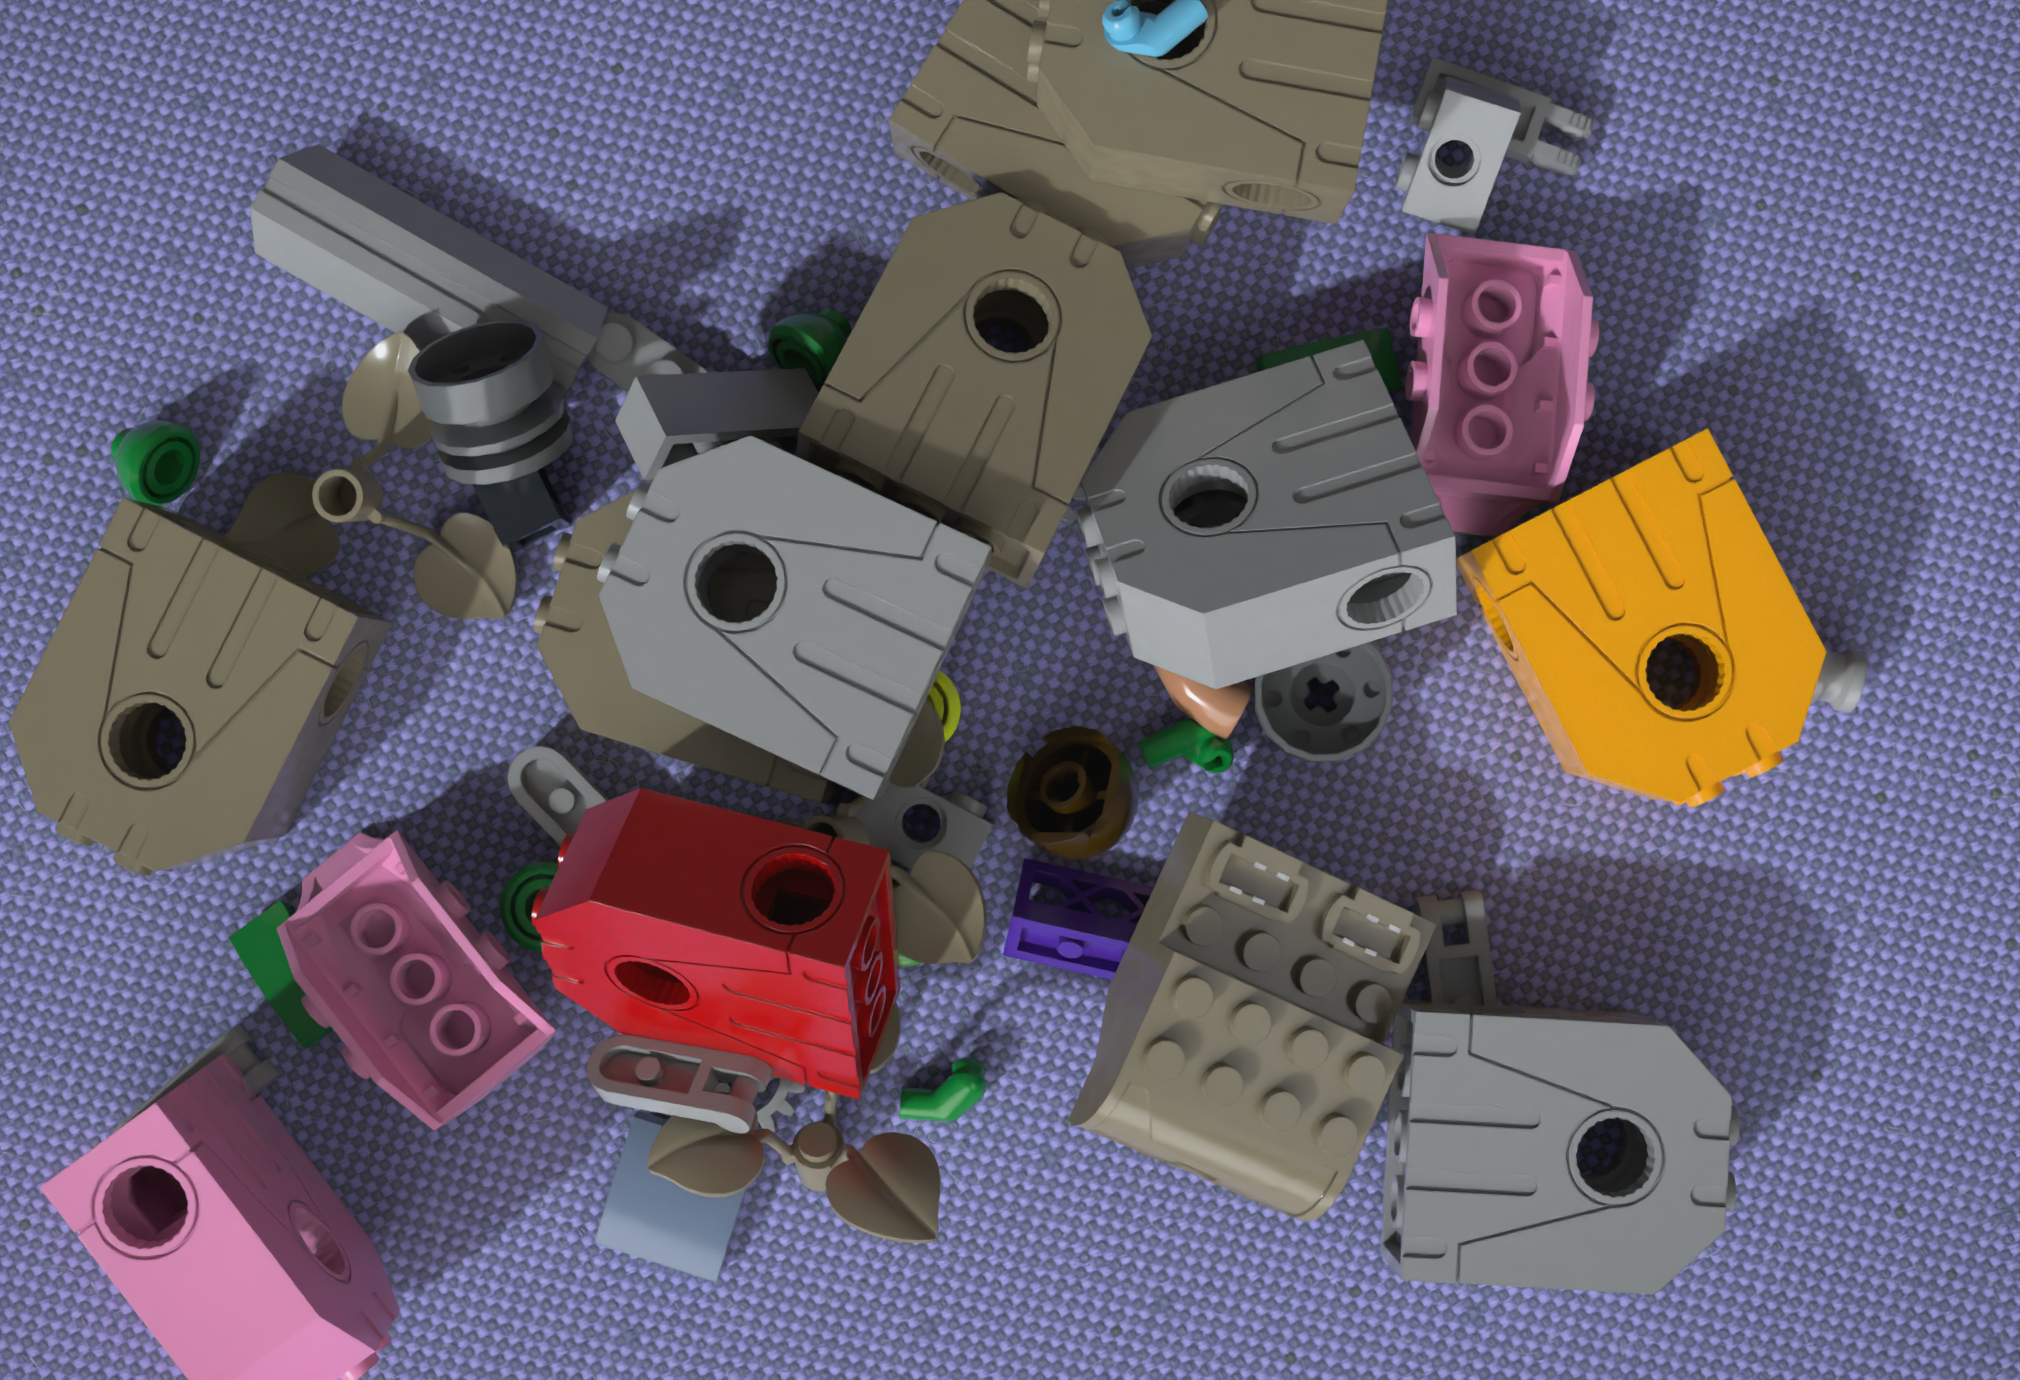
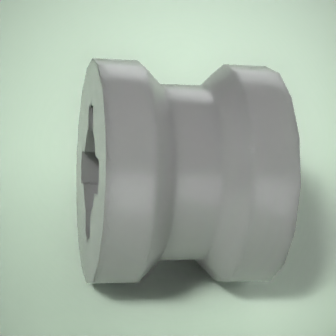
(1841, 679)

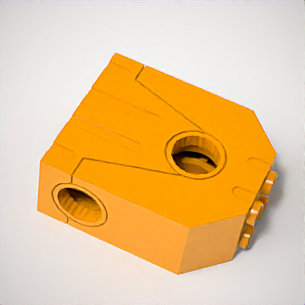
(1638, 563)

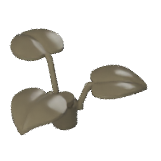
(290, 514)
(940, 901)
(882, 1190)

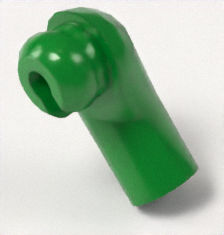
(1190, 742)
(951, 1098)

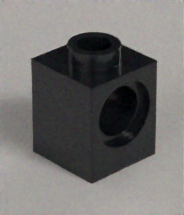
(523, 509)

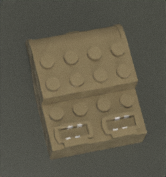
(1252, 1021)

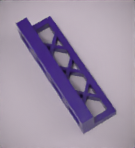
(1073, 931)

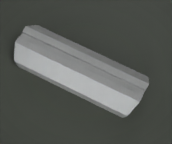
(408, 260)

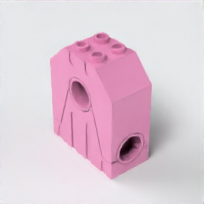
(229, 1238)

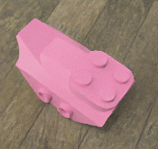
(1499, 376)
(408, 980)

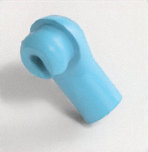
(1150, 33)

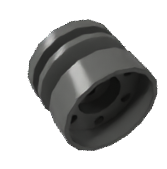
(492, 401)
(1317, 736)

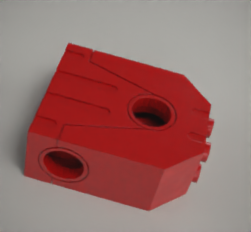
(726, 935)

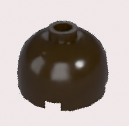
(1074, 794)

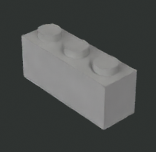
(696, 412)

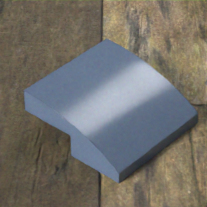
(660, 1219)

